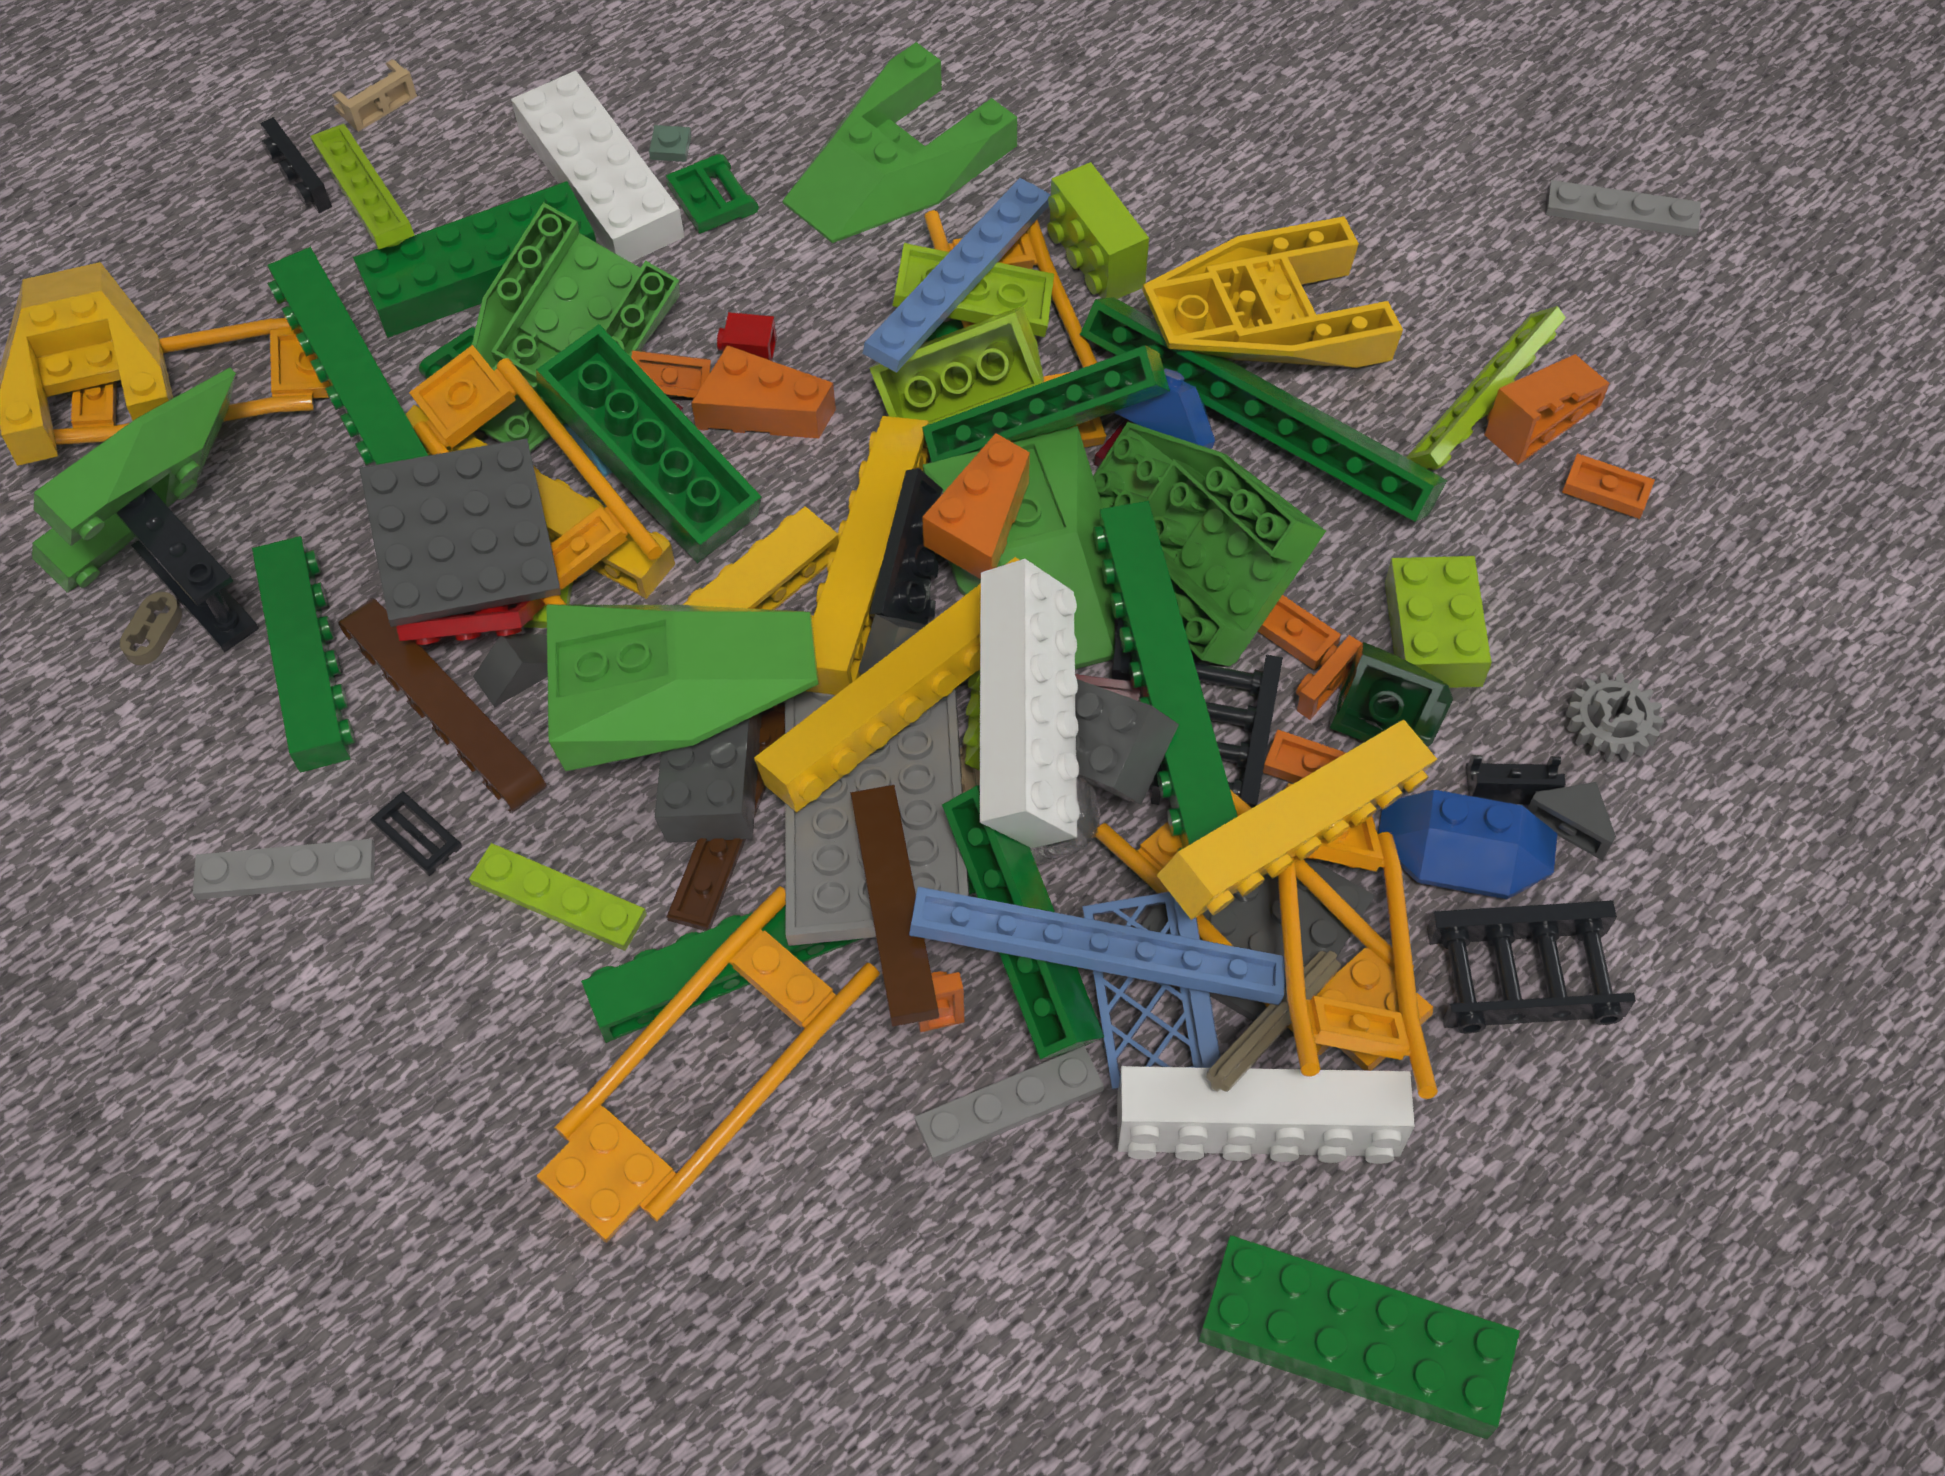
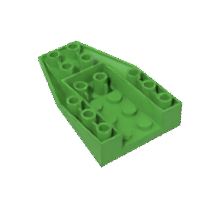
(551, 296)
(1221, 531)
(1055, 533)
(666, 675)

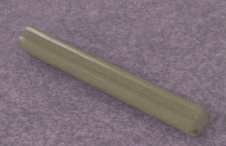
(1268, 1026)

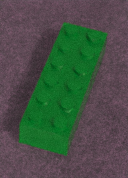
(455, 262)
(648, 443)
(1361, 1337)

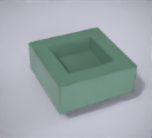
(670, 143)

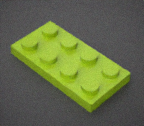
(998, 292)

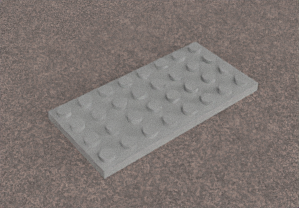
(822, 848)

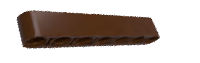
(444, 703)

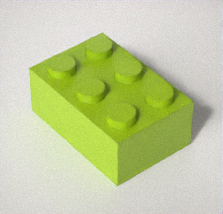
(1097, 233)
(1439, 617)

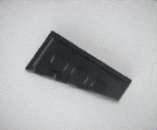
(907, 563)

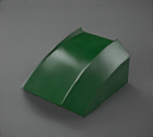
(1386, 692)

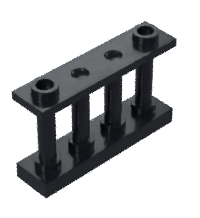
(186, 569)
(1254, 719)
(1545, 926)

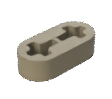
(146, 626)

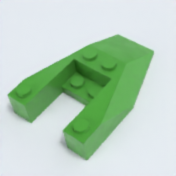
(880, 172)
(155, 452)

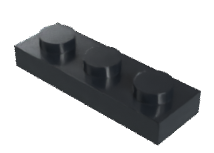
(294, 166)

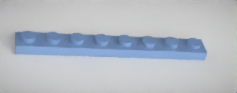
(956, 275)
(1098, 946)

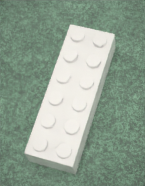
(604, 170)
(1028, 705)
(1265, 1114)

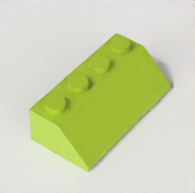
(963, 369)

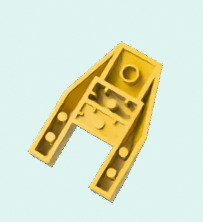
(1252, 306)
(69, 336)

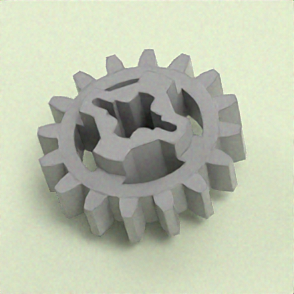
(1630, 732)

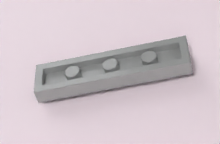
(1623, 208)
(284, 869)
(1008, 1103)

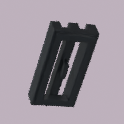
(439, 856)

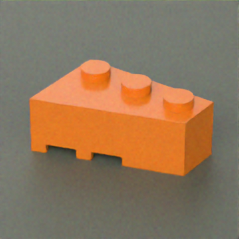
(762, 397)
(1543, 406)
(979, 507)

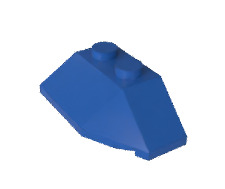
(1174, 413)
(1470, 843)

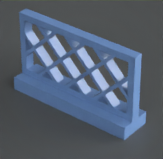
(1196, 1003)

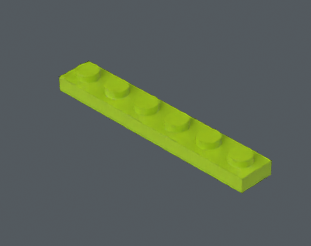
(362, 187)
(1481, 393)

